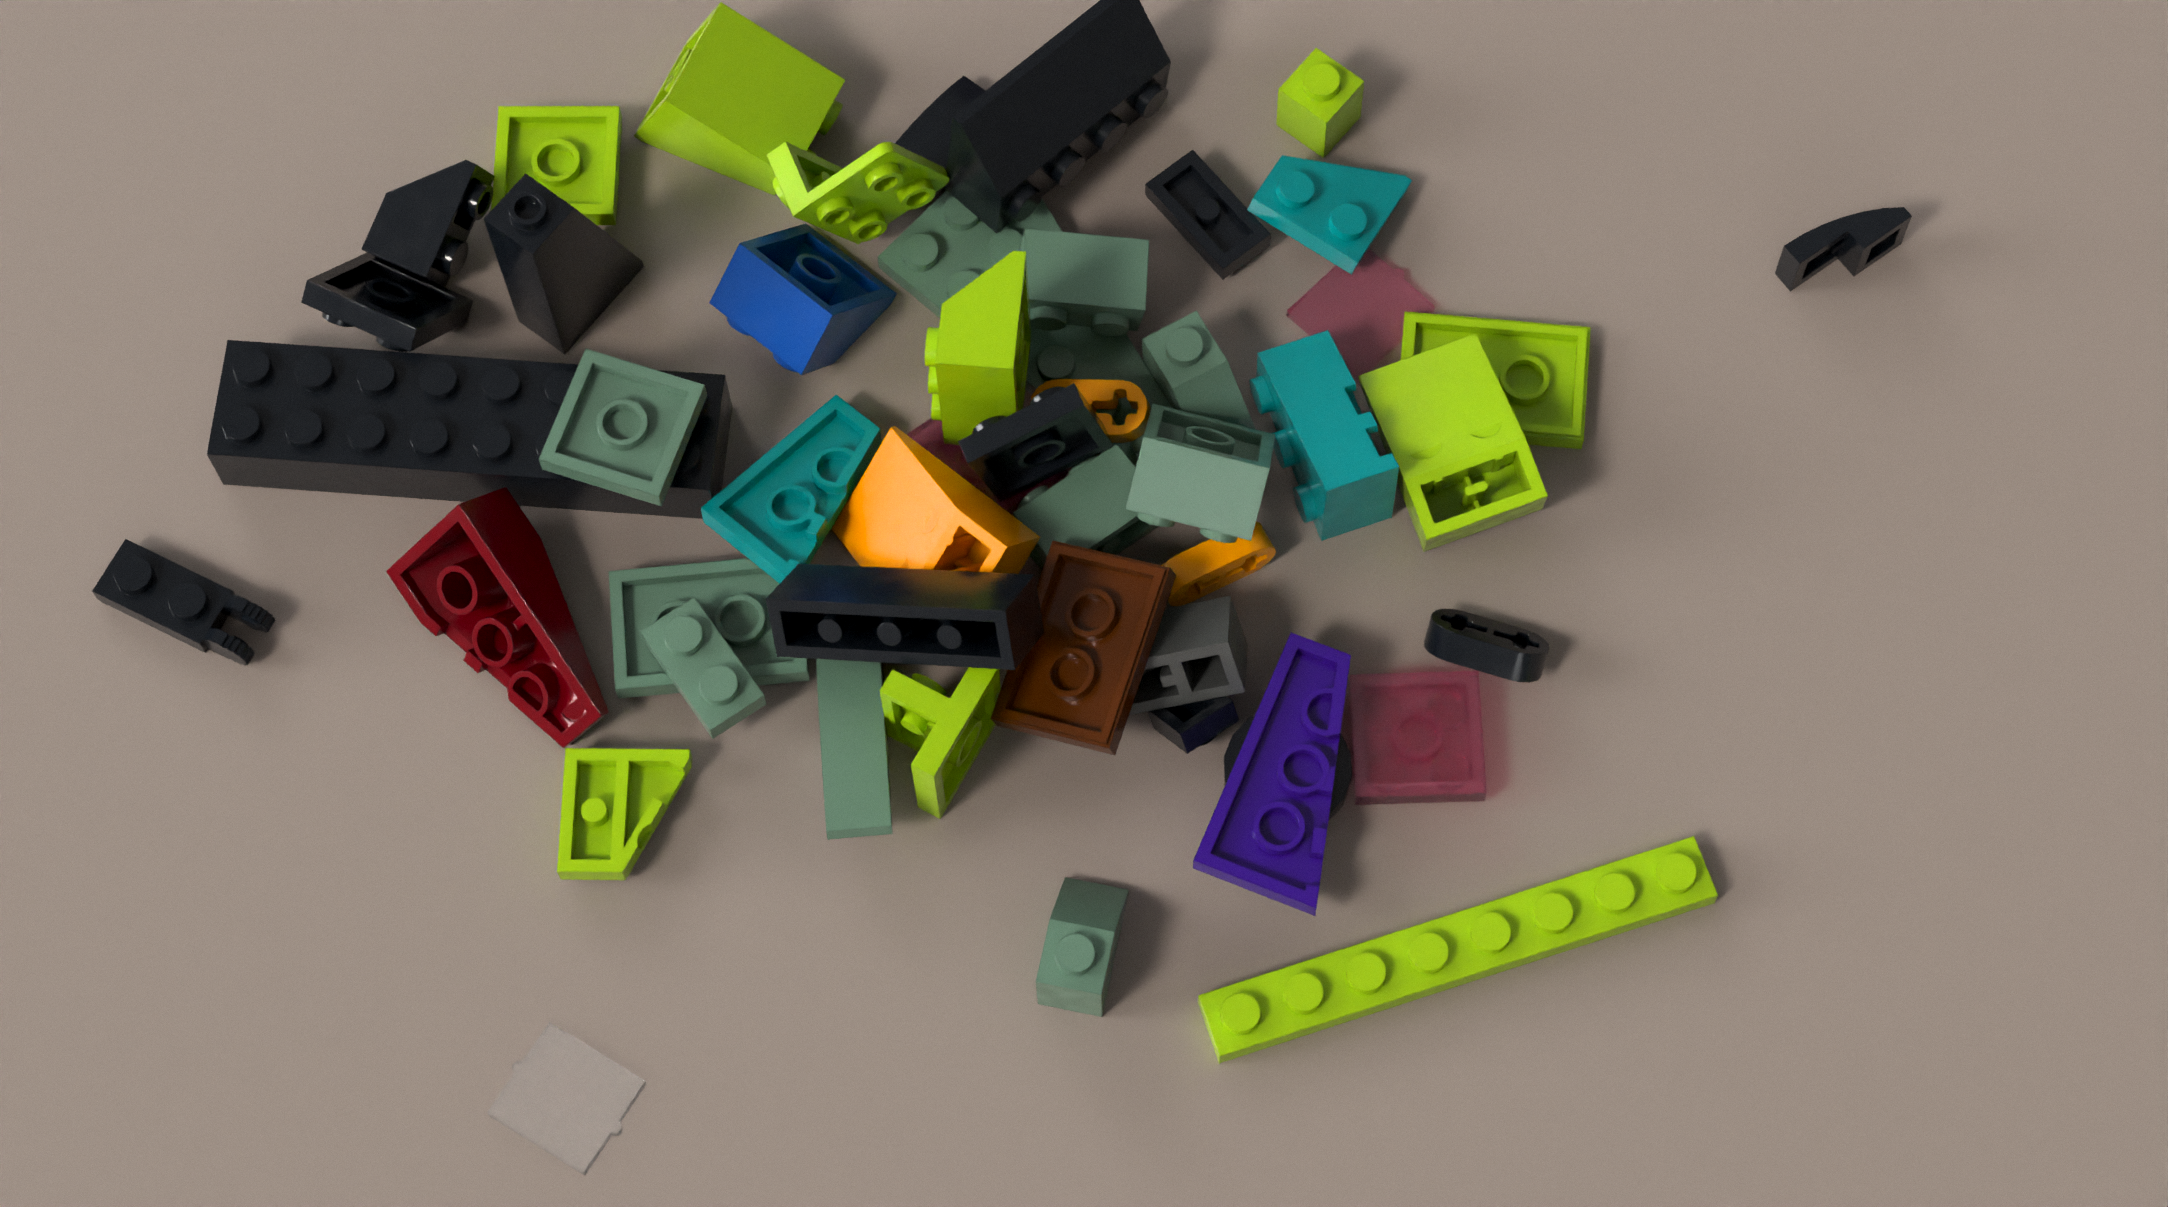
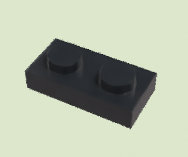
(1207, 214)

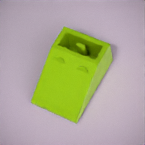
(1453, 442)

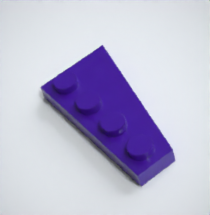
(1279, 794)

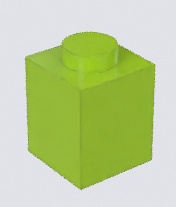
(1319, 102)

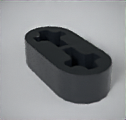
(1486, 645)

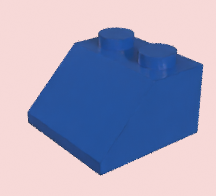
(799, 297)

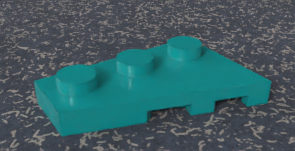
(795, 490)

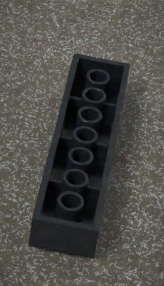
(426, 428)

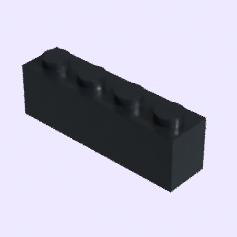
(906, 616)

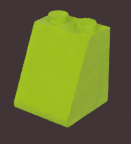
(738, 99)

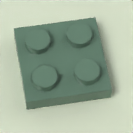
(623, 427)

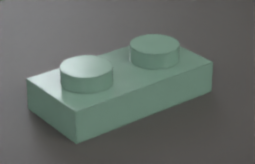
(703, 667)

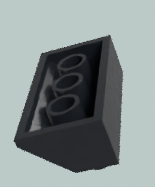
(1056, 112)

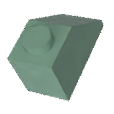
(1194, 371)
(1081, 946)

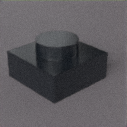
(1195, 722)

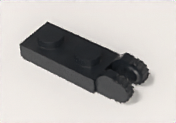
(178, 602)

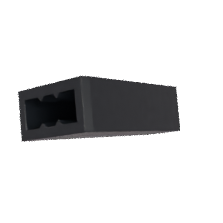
(556, 263)

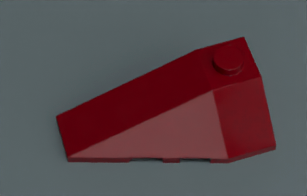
(497, 597)

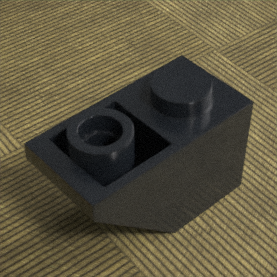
(429, 220)

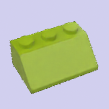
(981, 349)

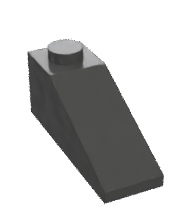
(1194, 657)

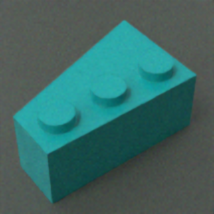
(1324, 436)

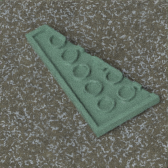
(953, 247)

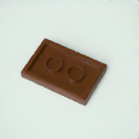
(1095, 644)

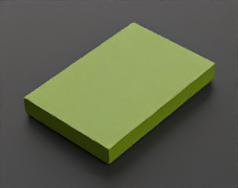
(1536, 365)

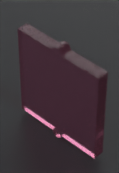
(1360, 310)

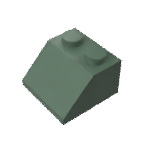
(1200, 474)

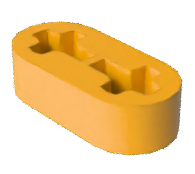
(1105, 395)
(1217, 565)

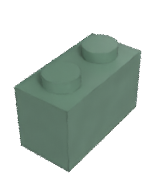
(1086, 280)
(1085, 508)

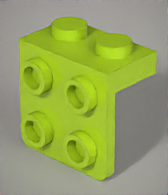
(862, 196)

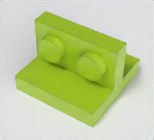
(940, 728)

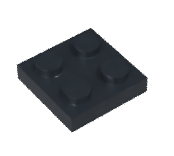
(386, 302)
(1035, 441)

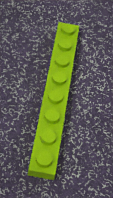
(1456, 949)

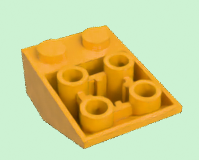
(927, 516)

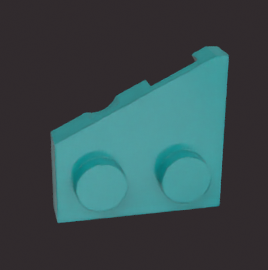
(1329, 206)

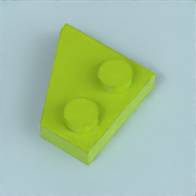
(614, 807)

